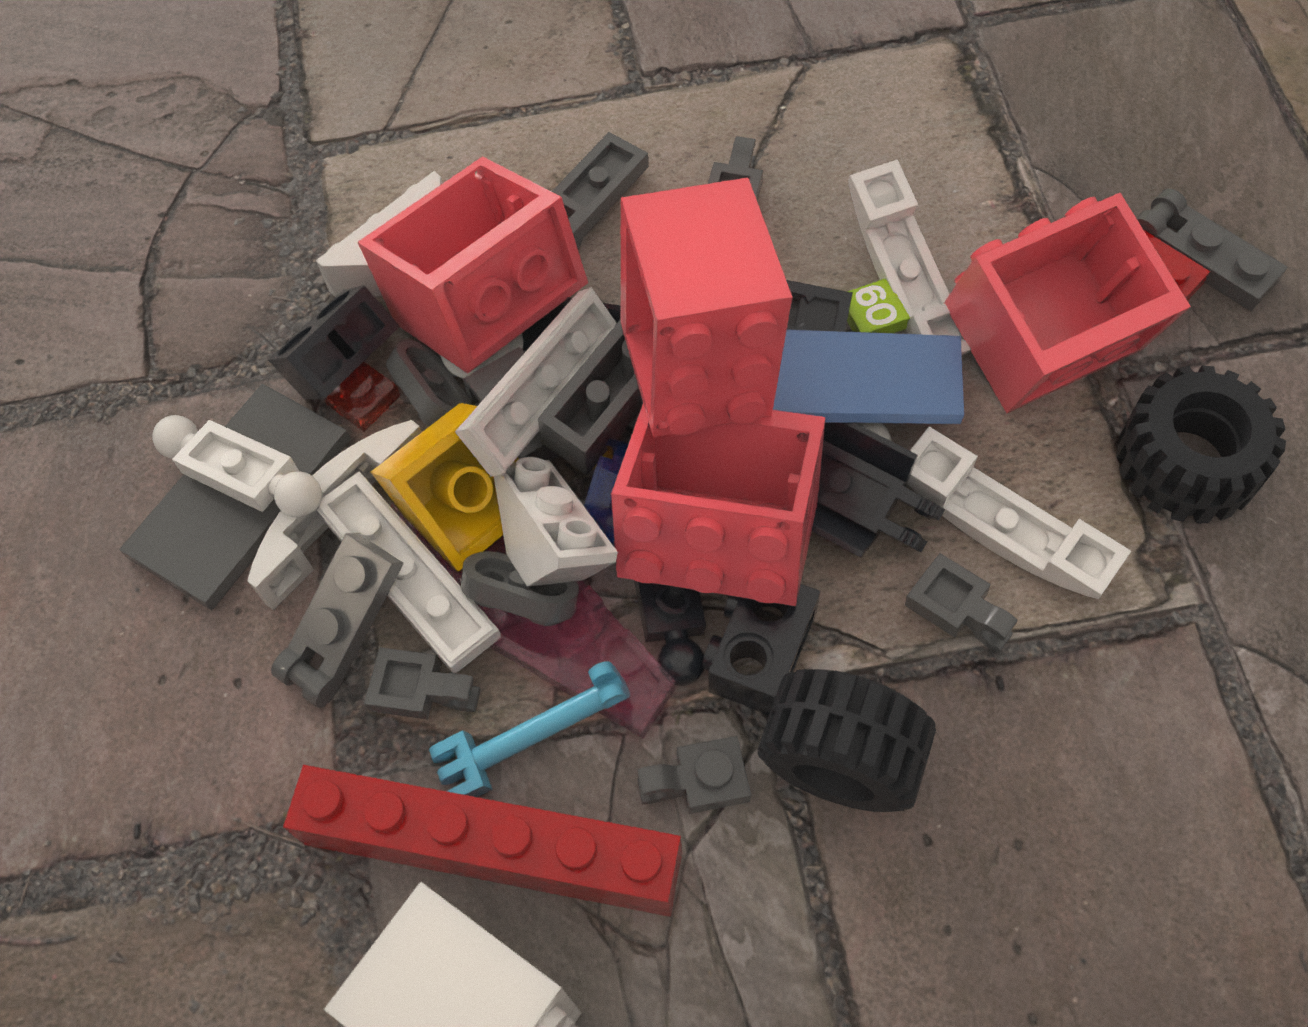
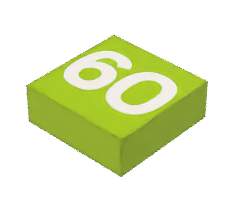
(876, 309)

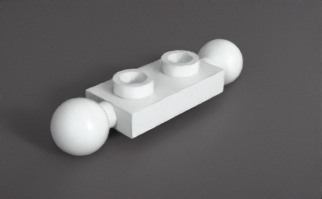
(237, 466)

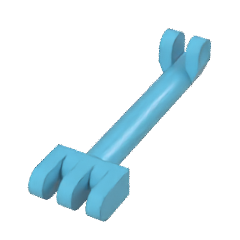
(474, 759)

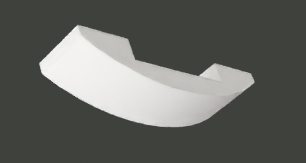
(899, 250)
(1009, 524)
(280, 557)

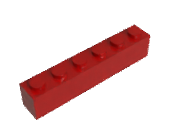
(486, 839)

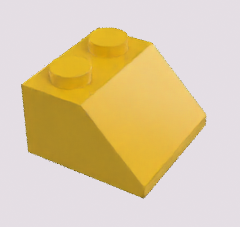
(444, 490)

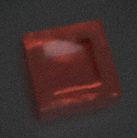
(363, 396)

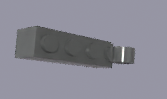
(593, 405)

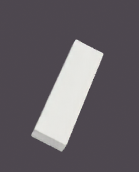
(510, 412)
(423, 588)

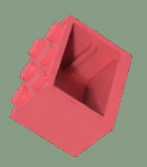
(475, 262)
(1063, 300)
(702, 306)
(720, 506)

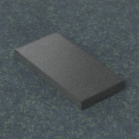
(208, 539)

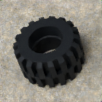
(1222, 413)
(847, 740)

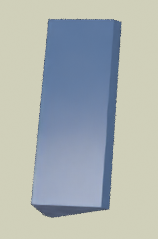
(872, 377)

